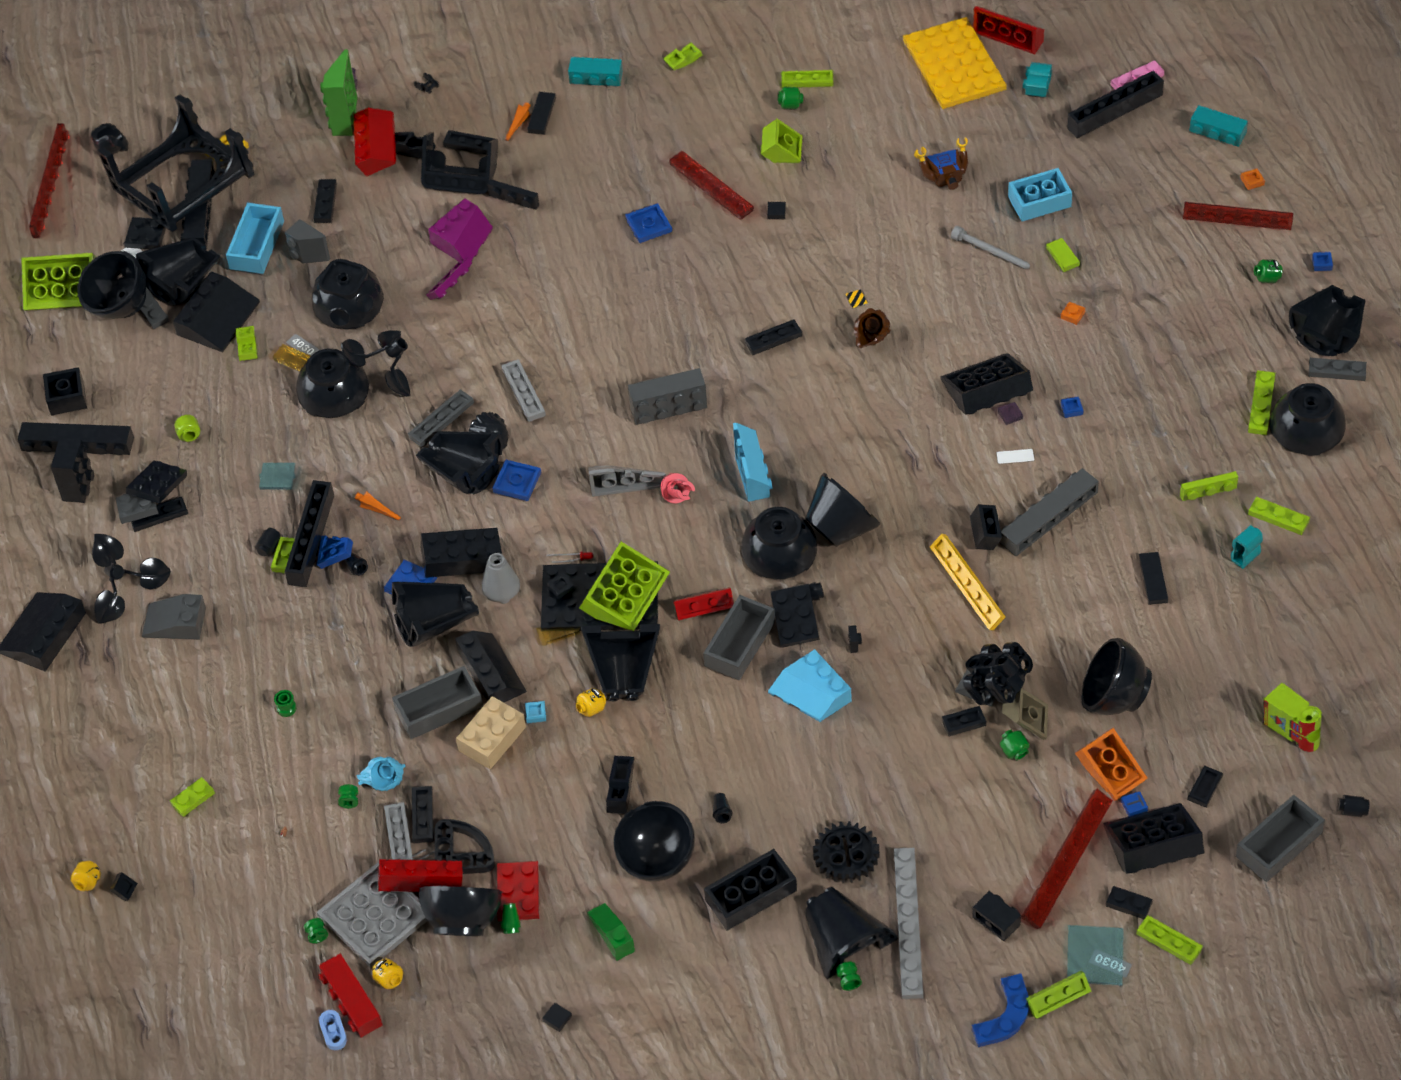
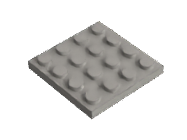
(372, 919)

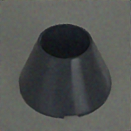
(838, 513)

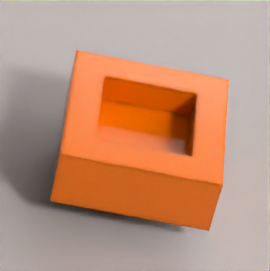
(1252, 179)
(1073, 313)

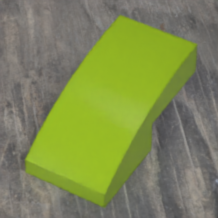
(684, 57)
(246, 343)

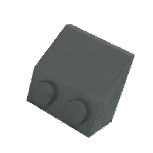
(306, 243)

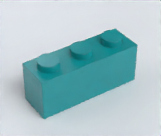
(595, 71)
(1218, 125)

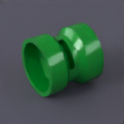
(285, 703)
(849, 978)

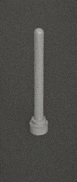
(959, 234)

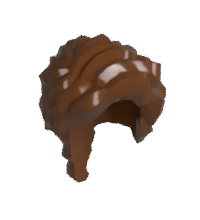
(871, 328)

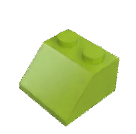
(781, 143)

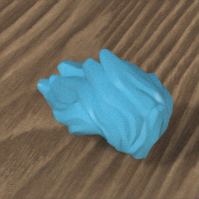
(382, 773)

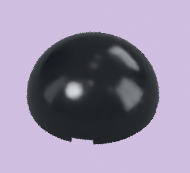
(654, 841)

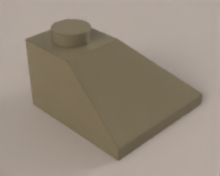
(1028, 713)

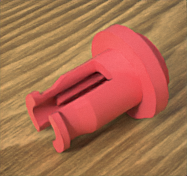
(676, 495)

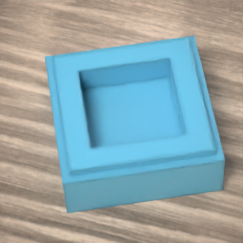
(535, 712)

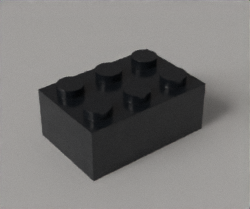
(72, 470)

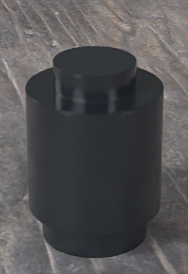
(268, 542)
(1353, 806)

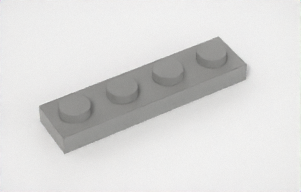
(523, 390)
(398, 832)

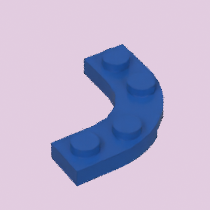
(1011, 1020)

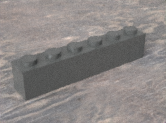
(1049, 511)

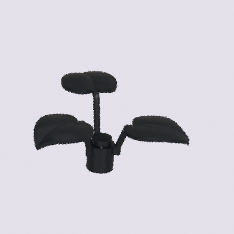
(394, 347)
(104, 553)

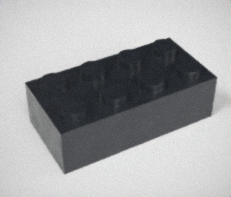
(458, 551)
(750, 889)

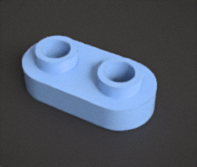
(332, 1031)

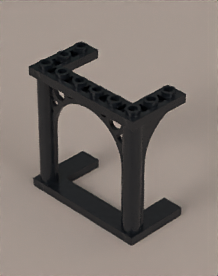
(179, 141)

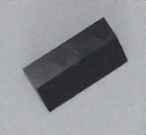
(489, 666)

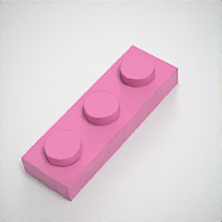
(1134, 74)

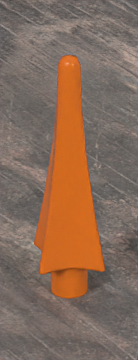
(521, 115)
(369, 502)

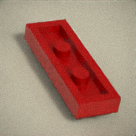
(703, 603)

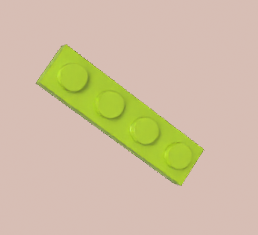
(1261, 402)

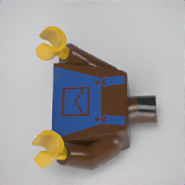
(944, 167)

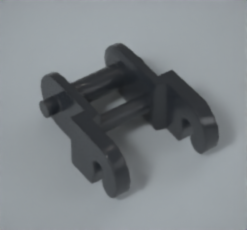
(421, 86)

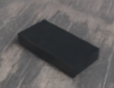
(1205, 786)

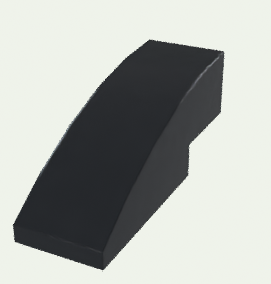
(409, 145)
(620, 784)

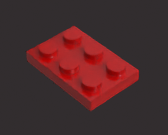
(520, 886)

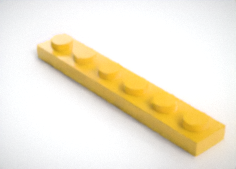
(967, 582)

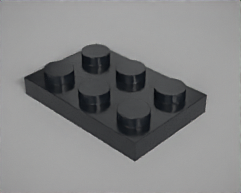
(156, 481)
(795, 615)

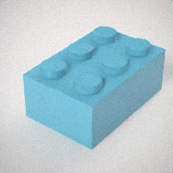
(1040, 194)

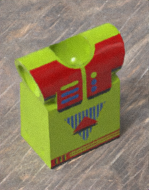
(1293, 717)

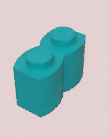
(1037, 79)
(1246, 546)

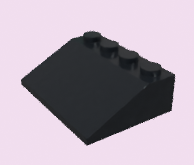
(215, 312)
(988, 383)
(43, 629)
(1154, 838)

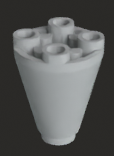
(499, 579)

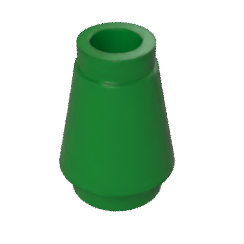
(510, 920)

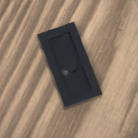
(964, 721)
(1129, 902)

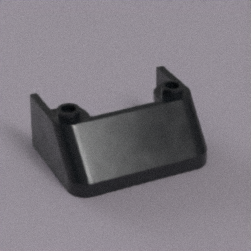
(439, 176)

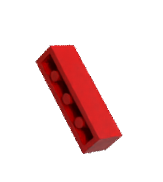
(414, 874)
(350, 995)

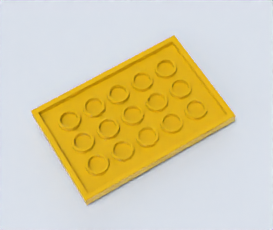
(954, 62)

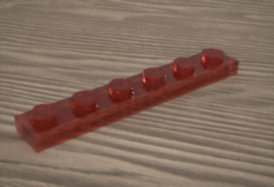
(711, 185)
(1238, 215)

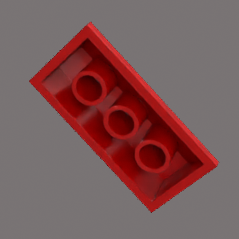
(1007, 30)
(374, 140)

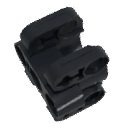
(994, 669)

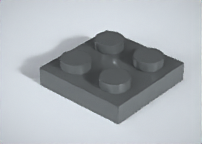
(134, 508)

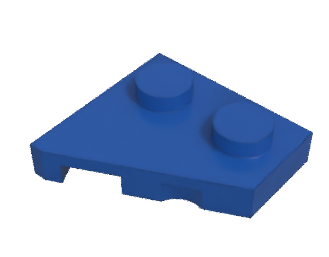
(333, 550)

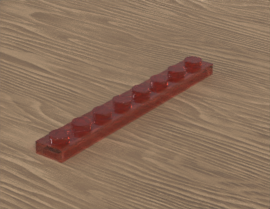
(48, 180)
(1066, 859)

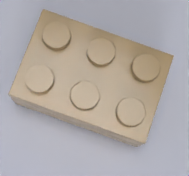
(491, 732)

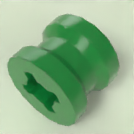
(348, 796)
(315, 930)

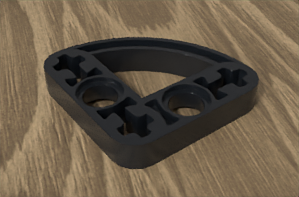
(474, 833)

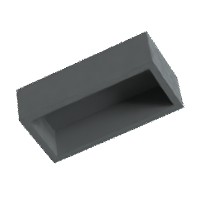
(667, 396)
(739, 637)
(437, 702)
(1280, 838)

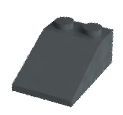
(175, 618)

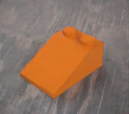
(1111, 764)

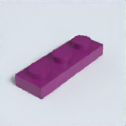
(449, 279)

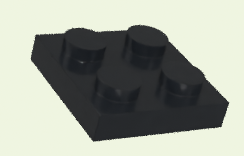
(144, 234)

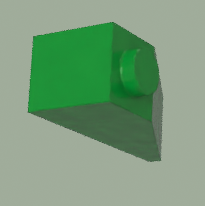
(612, 931)

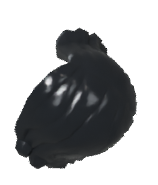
(110, 138)
(490, 423)

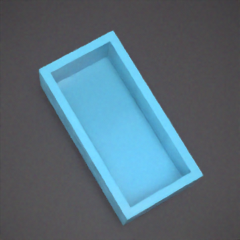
(255, 238)

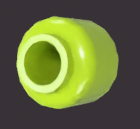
(187, 428)

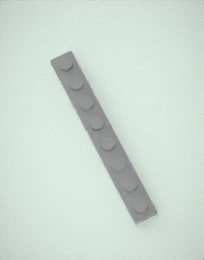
(908, 923)

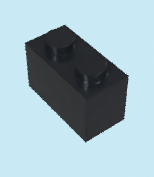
(985, 527)
(996, 915)

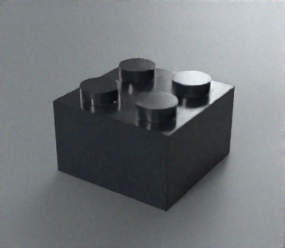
(65, 391)

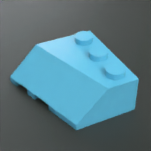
(750, 463)
(812, 687)

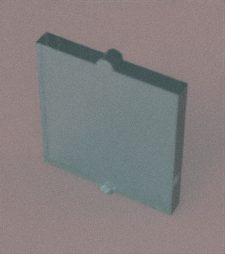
(277, 476)

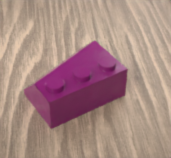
(461, 231)

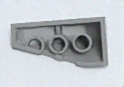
(615, 479)

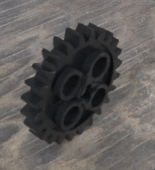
(865, 849)

